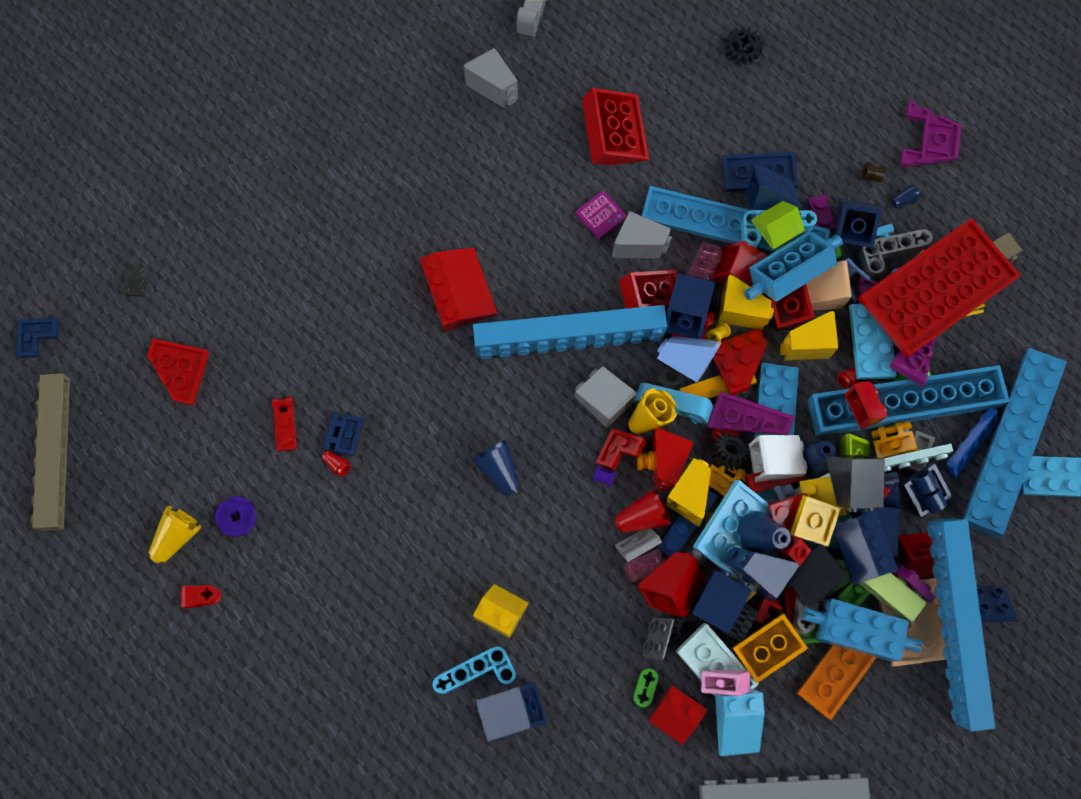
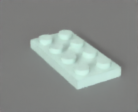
(707, 652)

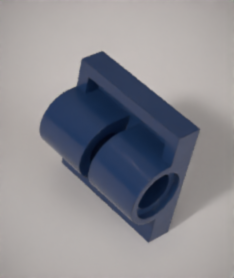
(926, 490)
(995, 604)

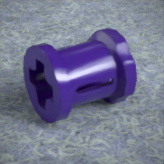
(604, 476)

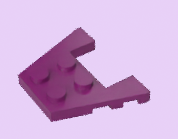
(939, 138)

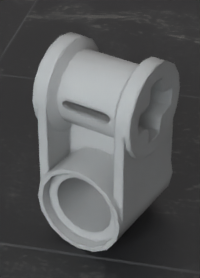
(797, 625)

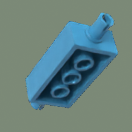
(792, 266)
(862, 630)

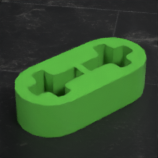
(641, 685)

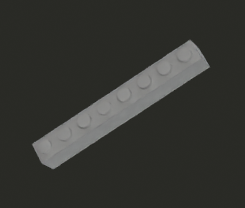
(813, 788)

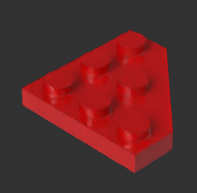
(739, 360)
(179, 368)

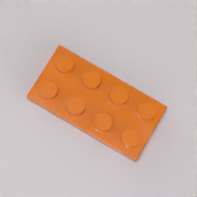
(834, 679)

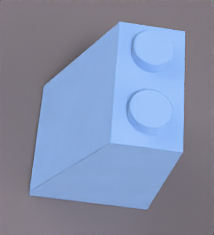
(688, 355)

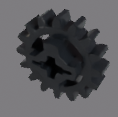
(752, 47)

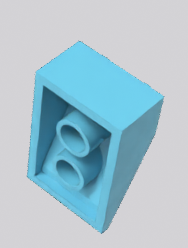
(739, 722)

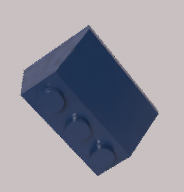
(864, 548)

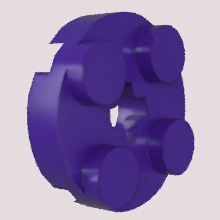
(229, 508)

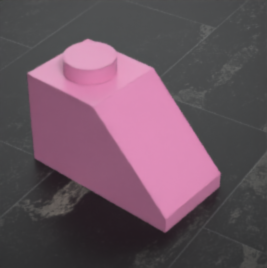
(726, 682)

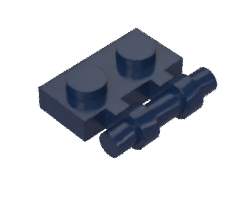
(348, 436)

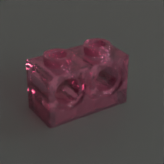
(706, 262)
(642, 567)

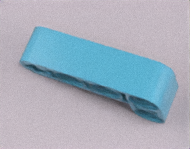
(749, 230)
(688, 405)
(471, 673)

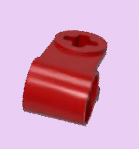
(196, 596)

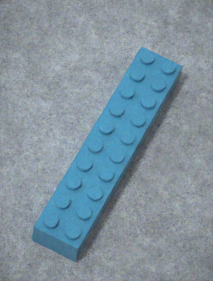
(570, 331)
(907, 401)
(1013, 443)
(961, 624)

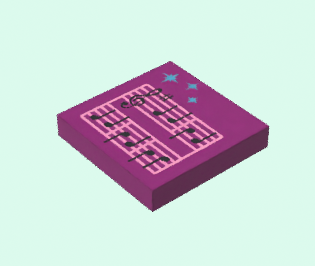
(601, 215)

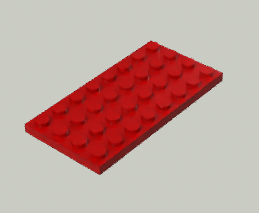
(938, 287)

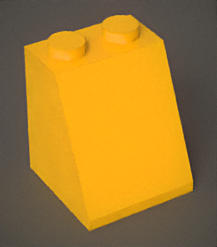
(741, 312)
(812, 340)
(691, 492)
(500, 610)

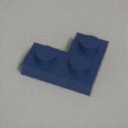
(31, 331)

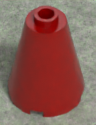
(643, 514)

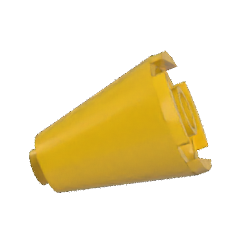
(652, 411)
(172, 533)

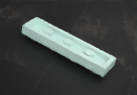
(920, 457)

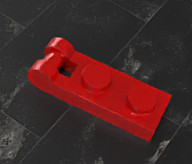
(284, 425)

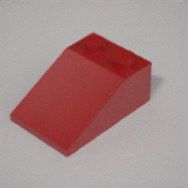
(648, 288)

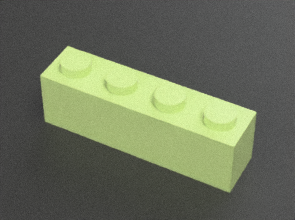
(895, 595)

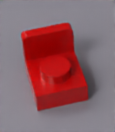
(763, 609)

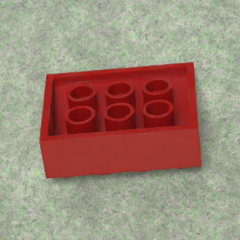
(614, 127)
(458, 287)

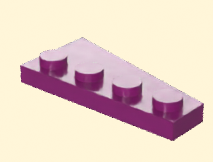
(916, 365)
(746, 416)

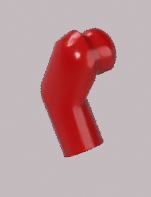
(716, 433)

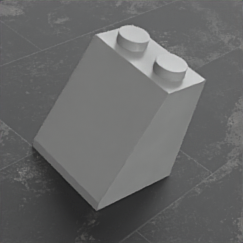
(492, 78)
(641, 238)
(605, 396)

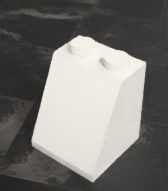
(778, 457)

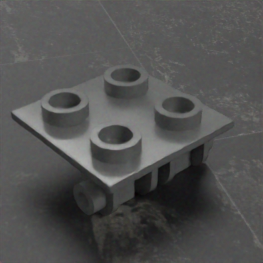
(658, 638)

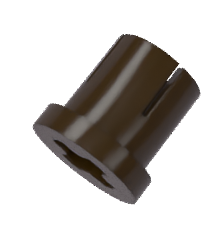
(872, 172)

